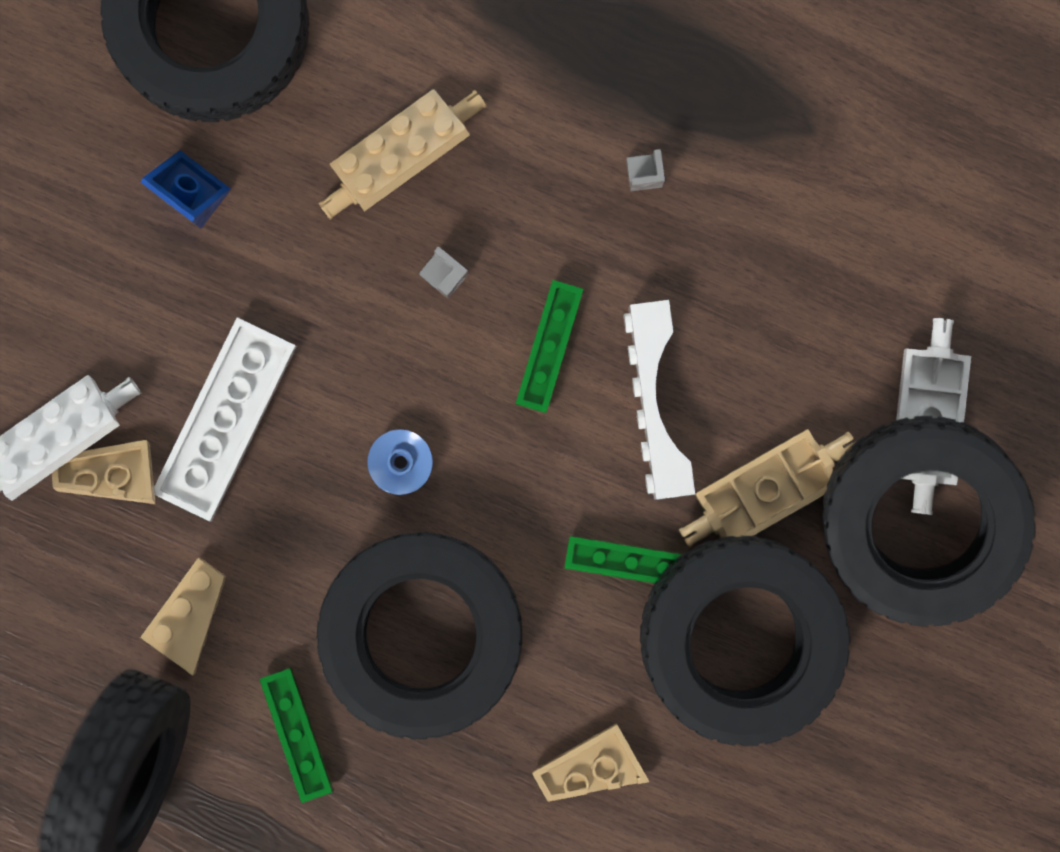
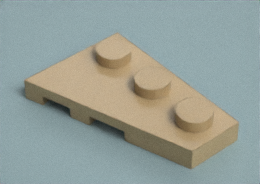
(110, 472)
(185, 618)
(591, 766)

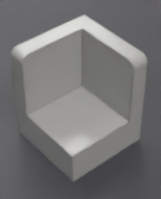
(645, 171)
(444, 273)

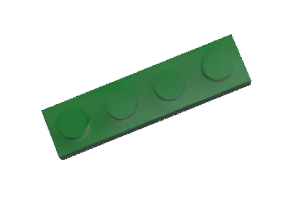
(549, 346)
(617, 559)
(296, 735)

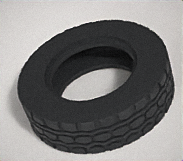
(214, 91)
(943, 592)
(369, 691)
(796, 692)
(117, 767)

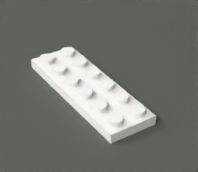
(224, 419)

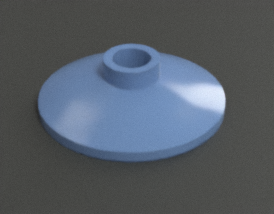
(383, 456)

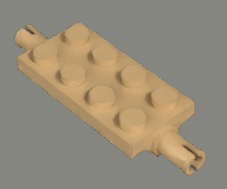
(399, 150)
(767, 488)

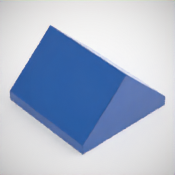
(187, 187)

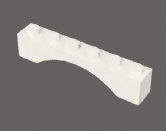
(669, 468)

